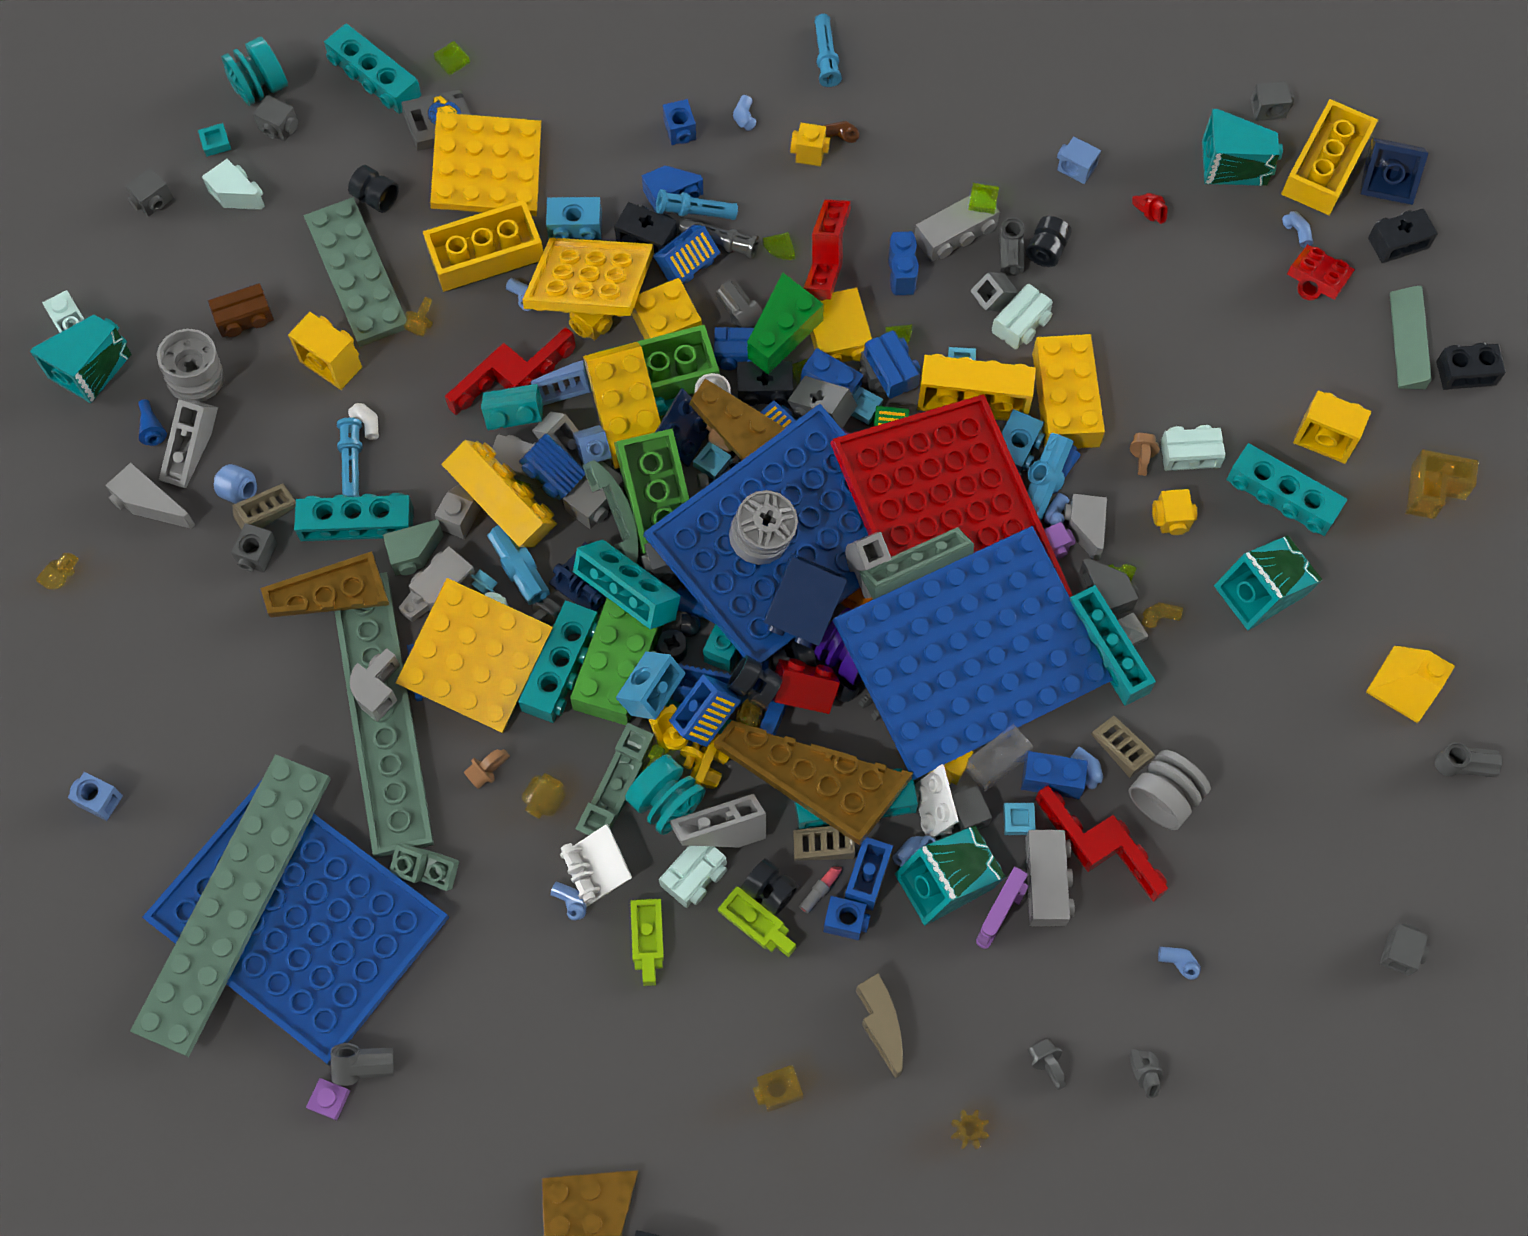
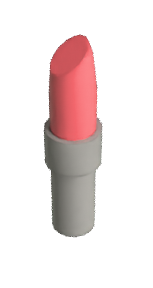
(820, 889)

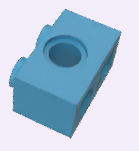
(565, 209)
(1026, 431)
(650, 685)

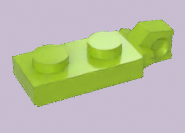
(756, 922)
(647, 938)

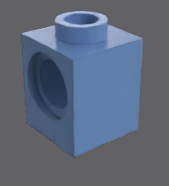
(1078, 159)
(592, 444)
(102, 804)

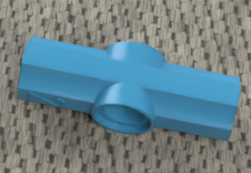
(1047, 473)
(519, 566)

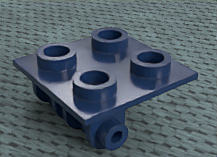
(686, 425)
(575, 587)

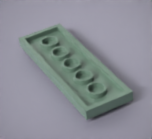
(356, 271)

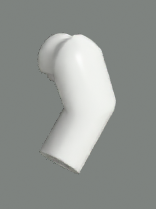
(368, 417)

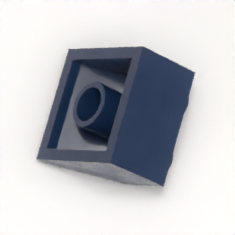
(1393, 170)

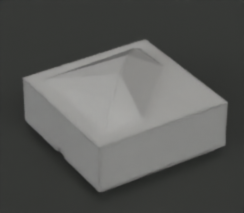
(1133, 629)

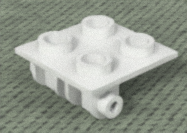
(936, 804)
(596, 865)

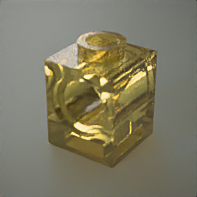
(785, 1076)

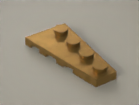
(335, 587)

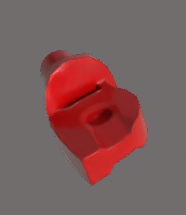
(1152, 206)

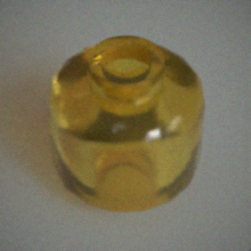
(543, 795)

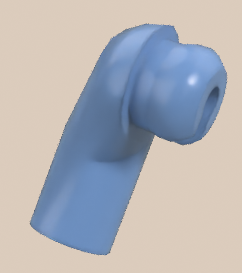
(1094, 771)

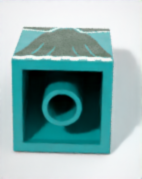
(1238, 151)
(83, 356)
(1267, 581)
(949, 874)

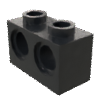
(1471, 369)

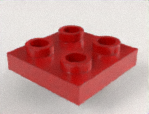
(1323, 270)

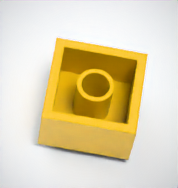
(665, 310)
(325, 350)
(1332, 426)

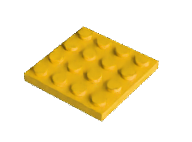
(485, 162)
(589, 276)
(474, 655)

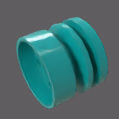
(254, 70)
(664, 794)

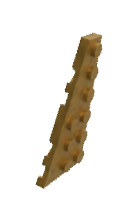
(735, 421)
(824, 781)
(587, 1203)

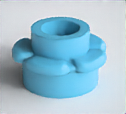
(483, 582)

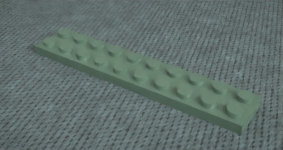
(389, 747)
(230, 906)

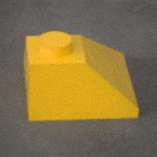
(1410, 680)

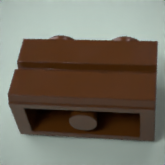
(241, 310)

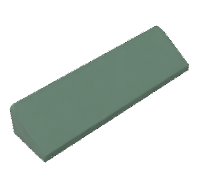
(1410, 338)
(917, 562)

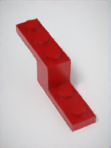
(827, 249)
(509, 370)
(1102, 843)

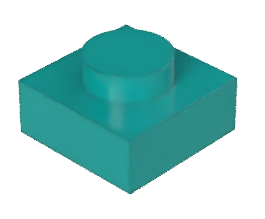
(214, 139)

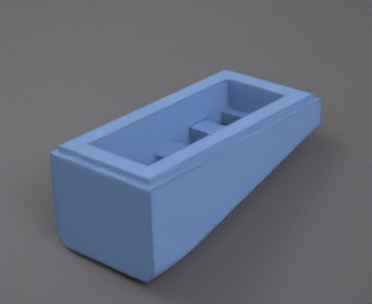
(565, 392)

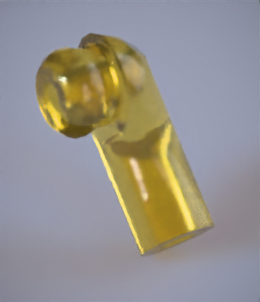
(1159, 611)

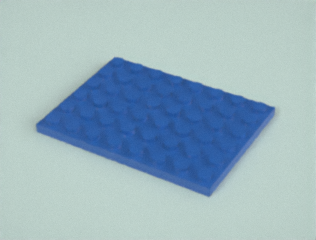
(697, 539)
(971, 651)
(327, 938)

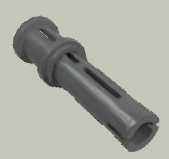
(730, 240)

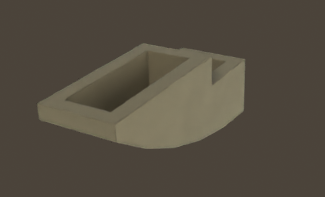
(882, 1022)

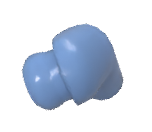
(742, 115)
(1301, 225)
(519, 289)
(1054, 511)
(910, 848)
(575, 906)
(1182, 959)

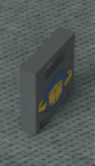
(427, 106)

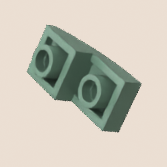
(425, 866)

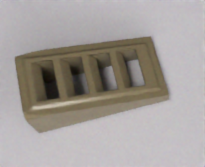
(260, 520)
(1129, 767)
(823, 854)

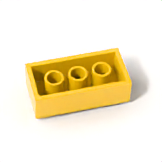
(1329, 157)
(483, 245)
(956, 379)
(1068, 389)
(622, 394)
(499, 493)

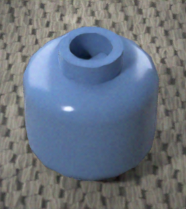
(234, 483)

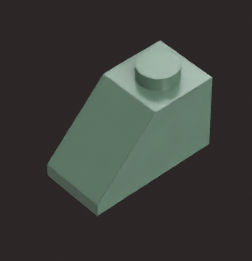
(412, 546)

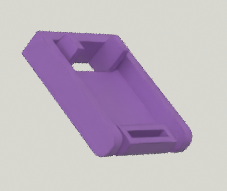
(1011, 892)

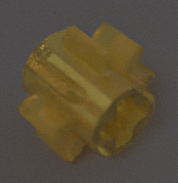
(961, 1131)

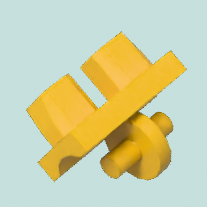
(665, 732)
(701, 771)

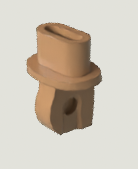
(1144, 448)
(482, 771)

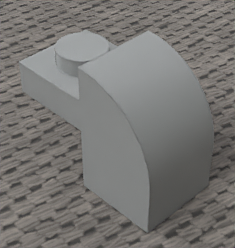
(865, 555)
(369, 686)

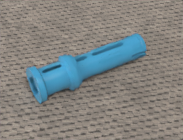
(827, 58)
(685, 204)
(350, 446)

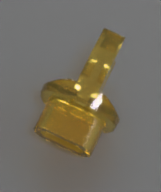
(417, 322)
(56, 572)
(749, 714)

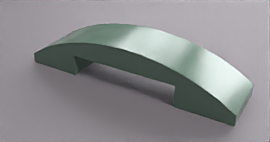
(600, 479)
(621, 773)

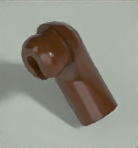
(843, 130)

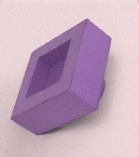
(328, 1099)

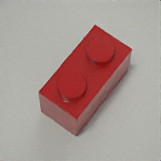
(806, 685)

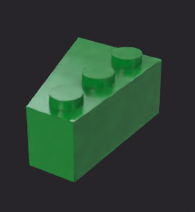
(783, 323)

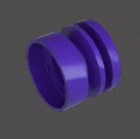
(834, 650)

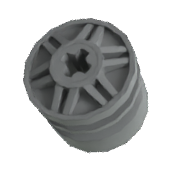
(190, 365)
(758, 542)
(1169, 789)

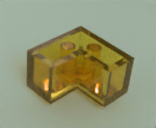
(1438, 476)

